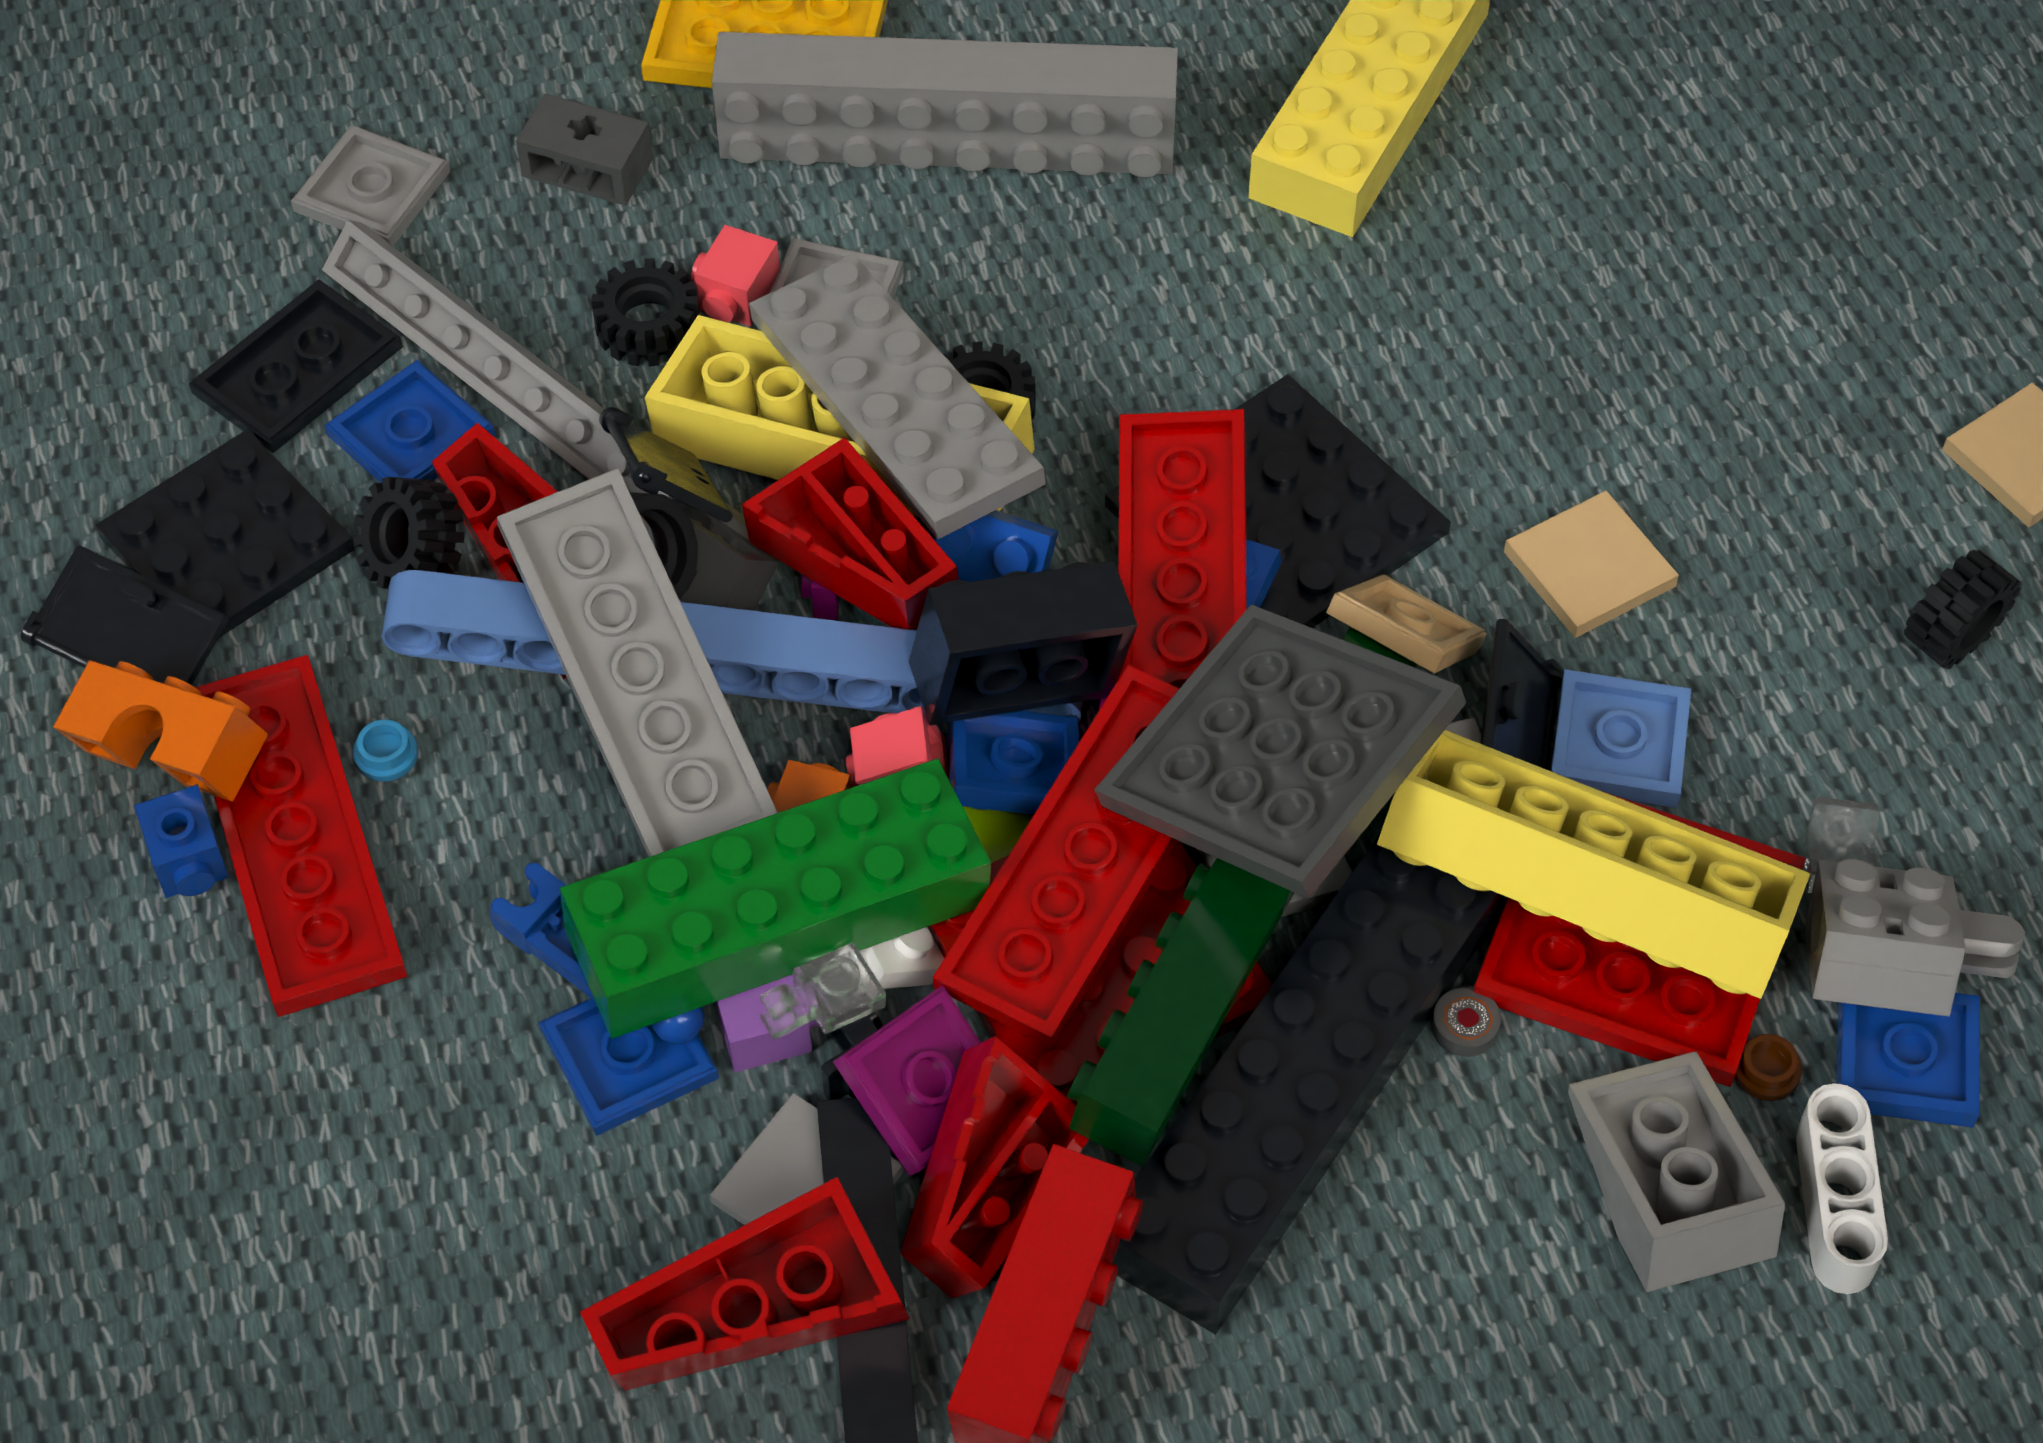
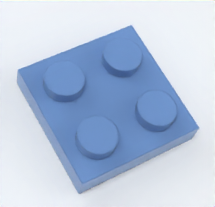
(1622, 736)

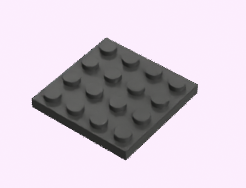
(1280, 749)

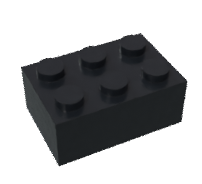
(1021, 641)

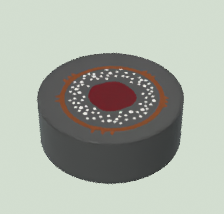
(1466, 1022)

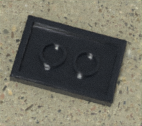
(296, 365)

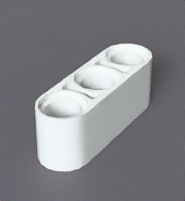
(1846, 1160)

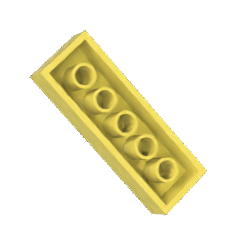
(1360, 107)
(747, 409)
(1595, 862)

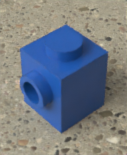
(181, 842)

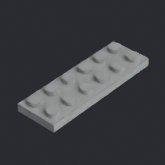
(897, 396)
(635, 664)

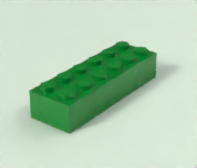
(774, 896)

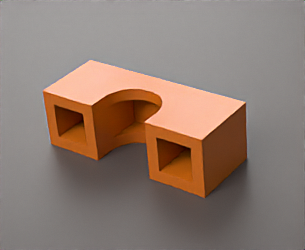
(201, 740)

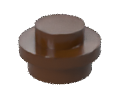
(1769, 1068)

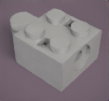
(1899, 938)

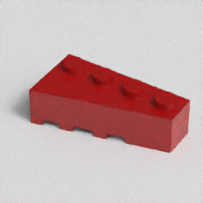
(487, 484)
(750, 1294)
(1045, 1302)

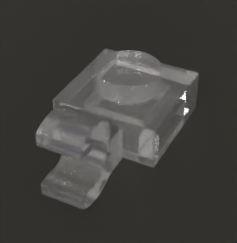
(828, 989)

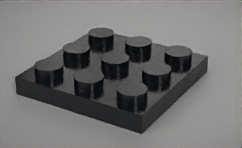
(228, 531)

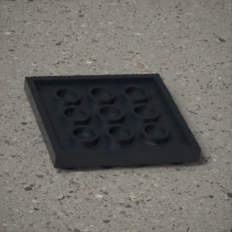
(1322, 503)

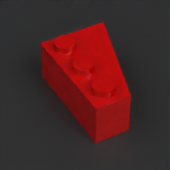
(850, 536)
(985, 1167)

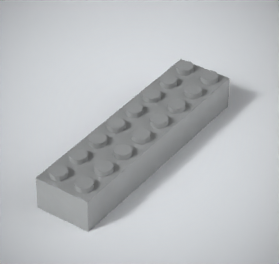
(945, 103)

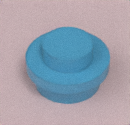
(385, 750)

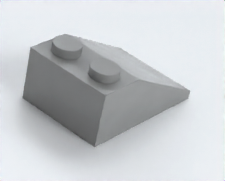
(1677, 1172)

